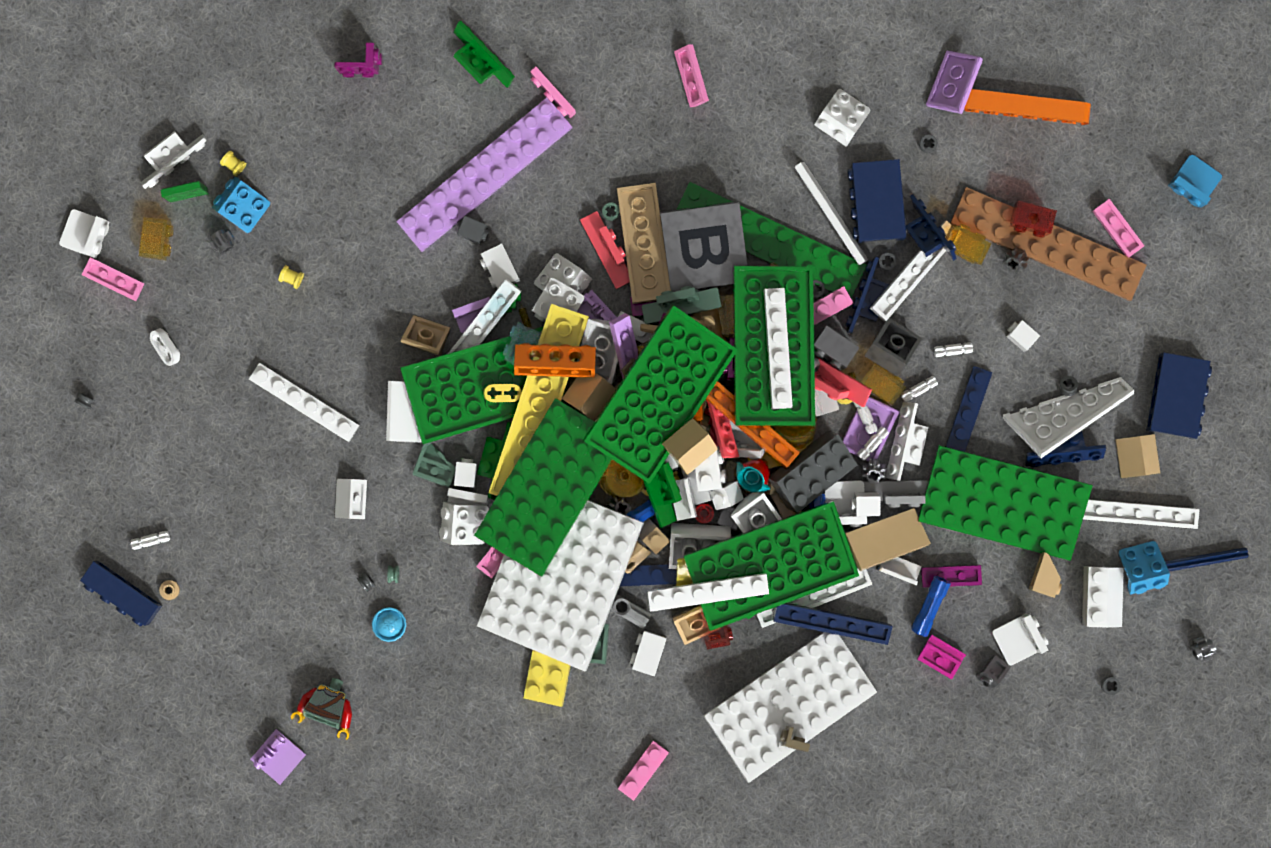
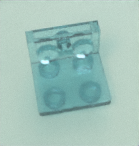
(520, 334)

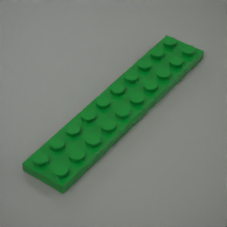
(783, 245)

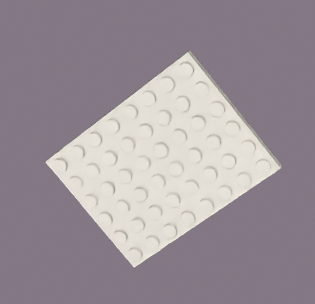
(572, 600)

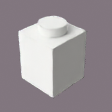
(1022, 335)
(465, 473)
(727, 496)
(866, 504)

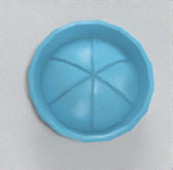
(389, 624)

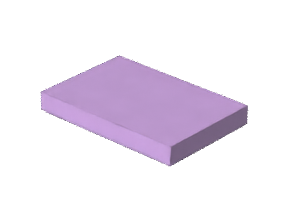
(954, 82)
(856, 434)

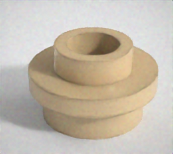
(175, 590)

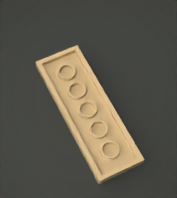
(643, 242)

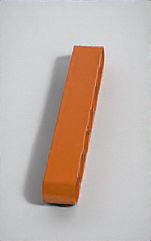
(1028, 106)

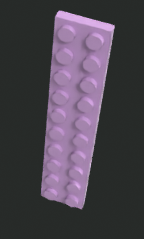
(484, 174)

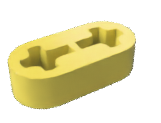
(502, 387)

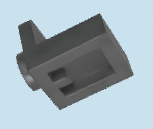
(993, 672)

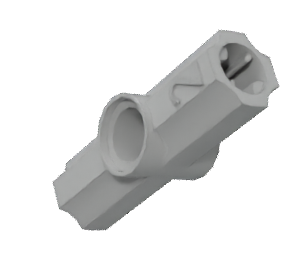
(633, 613)

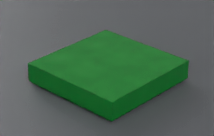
(184, 191)

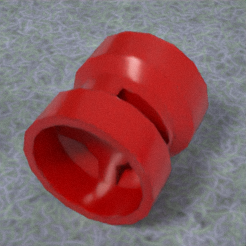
(704, 513)

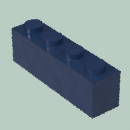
(120, 593)

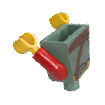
(326, 706)

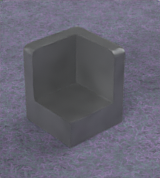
(725, 518)

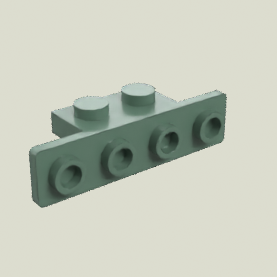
(687, 300)

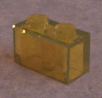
(155, 239)
(969, 245)
(883, 384)

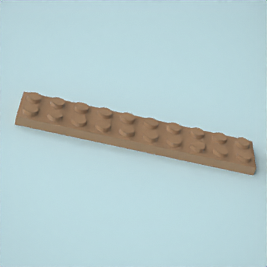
(1058, 250)

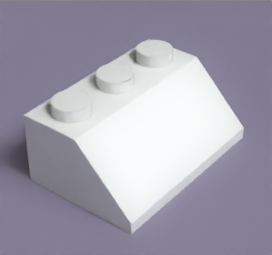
(599, 335)
(400, 417)
(754, 512)
(692, 537)
(1102, 596)

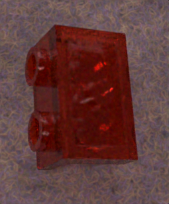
(715, 640)

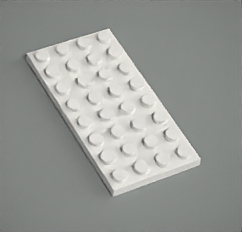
(801, 692)

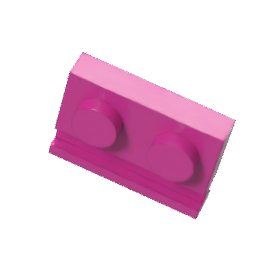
(941, 656)

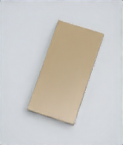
(887, 539)

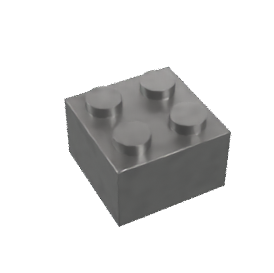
(893, 347)
(834, 348)

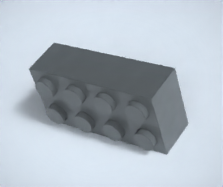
(813, 471)

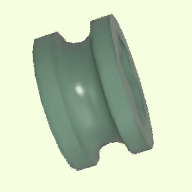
(604, 211)
(393, 574)

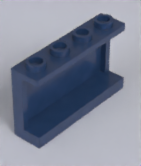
(877, 201)
(1179, 395)

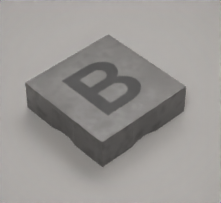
(703, 245)

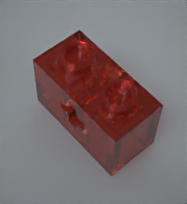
(1044, 216)

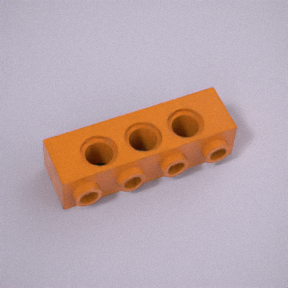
(546, 367)

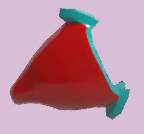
(753, 475)

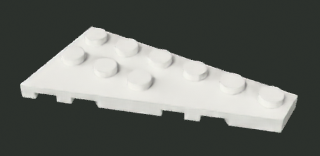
(1063, 417)

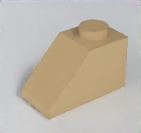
(653, 536)
(1046, 578)

